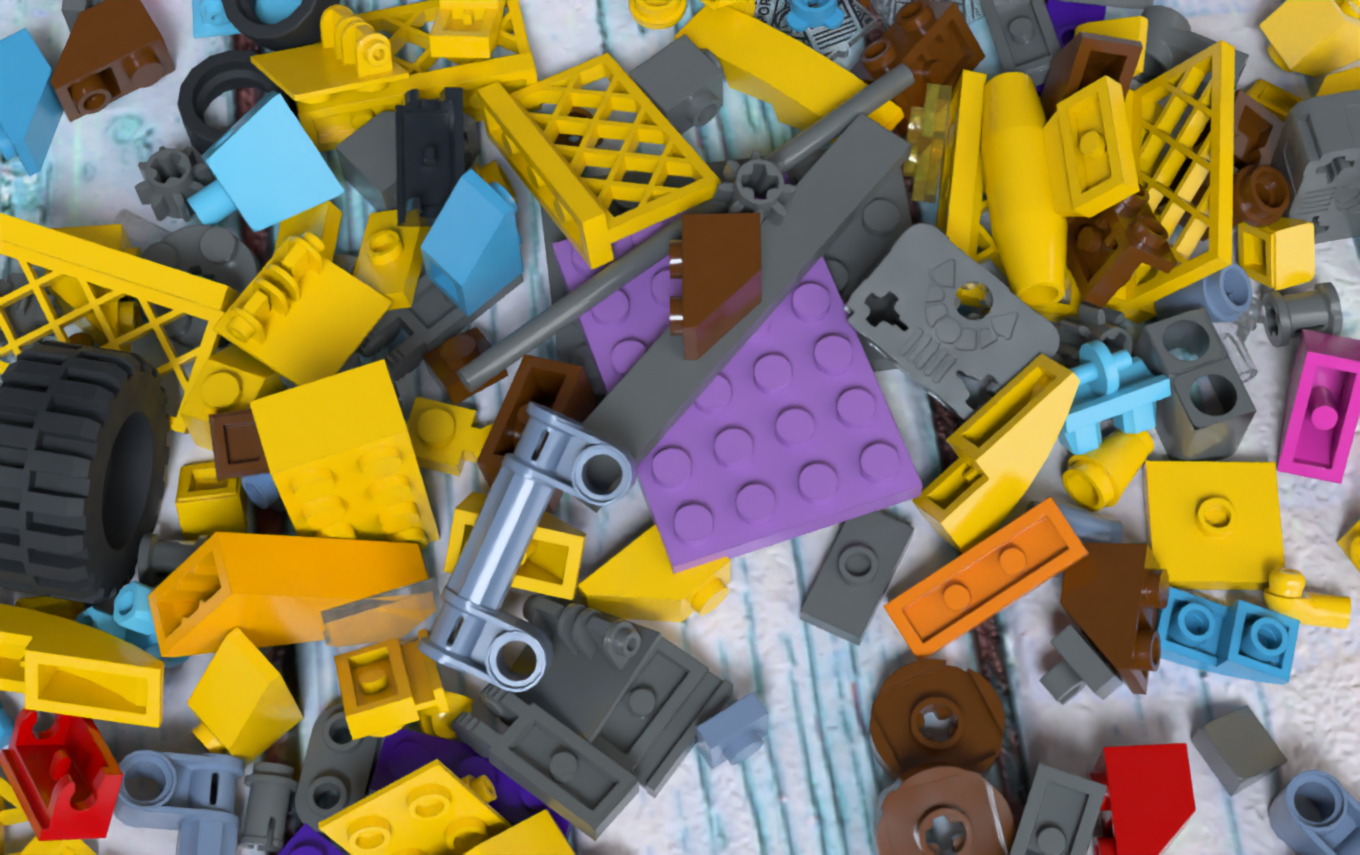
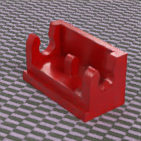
(62, 777)

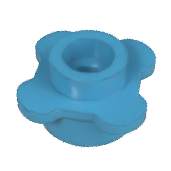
(804, 17)

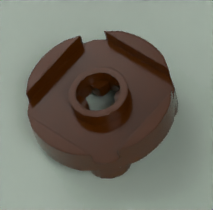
(948, 693)
(936, 790)

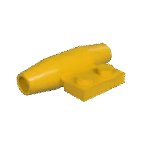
(1048, 172)

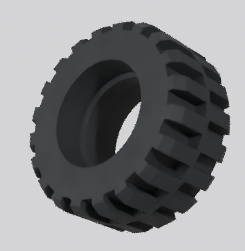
(78, 468)

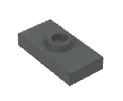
(856, 575)

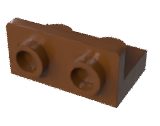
(930, 42)
(1112, 246)

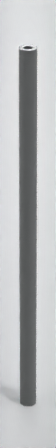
(657, 246)

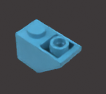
(27, 102)
(474, 243)

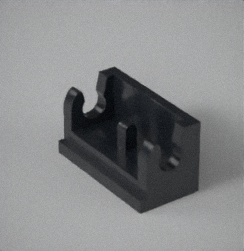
(427, 154)

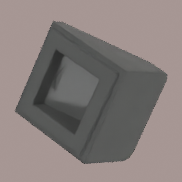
(1238, 749)

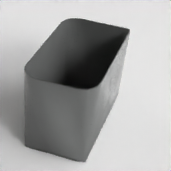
(1217, 435)

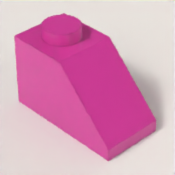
(1321, 407)

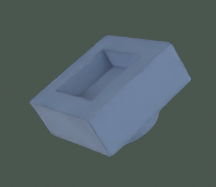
(733, 732)

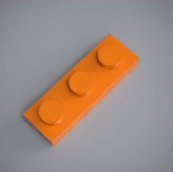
(986, 579)

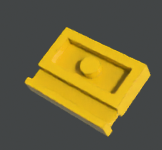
(387, 686)

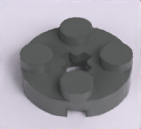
(205, 251)

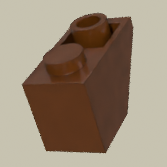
(109, 56)
(718, 274)
(1115, 607)

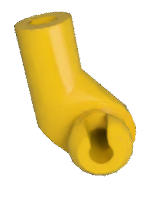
(1311, 608)

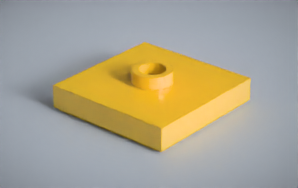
(1214, 523)

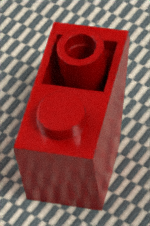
(1145, 798)

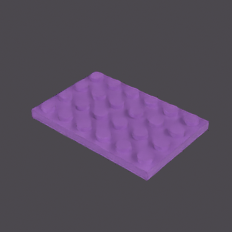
(777, 439)

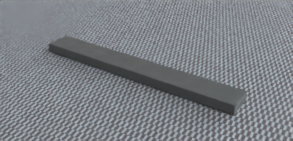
(823, 206)

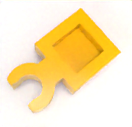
(445, 435)

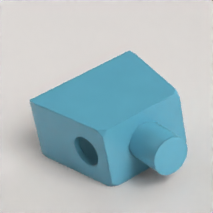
(264, 169)

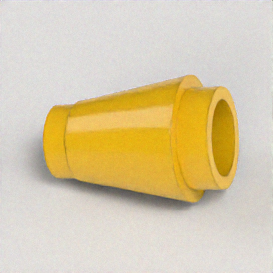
(1103, 474)

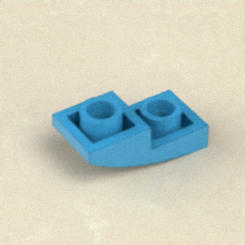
(1228, 640)

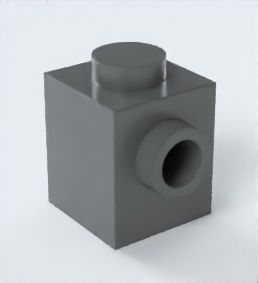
(682, 83)

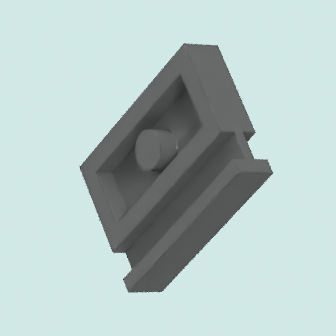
(659, 715)

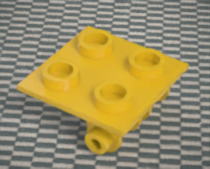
(345, 60)
(302, 313)
(420, 816)

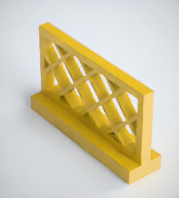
(349, 110)
(1149, 132)
(554, 170)
(963, 187)
(124, 275)

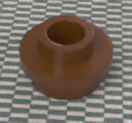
(1260, 195)

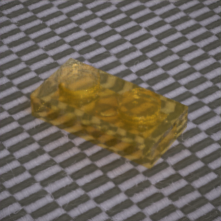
(927, 140)

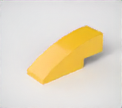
(999, 454)
(78, 669)

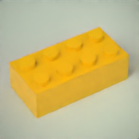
(346, 459)

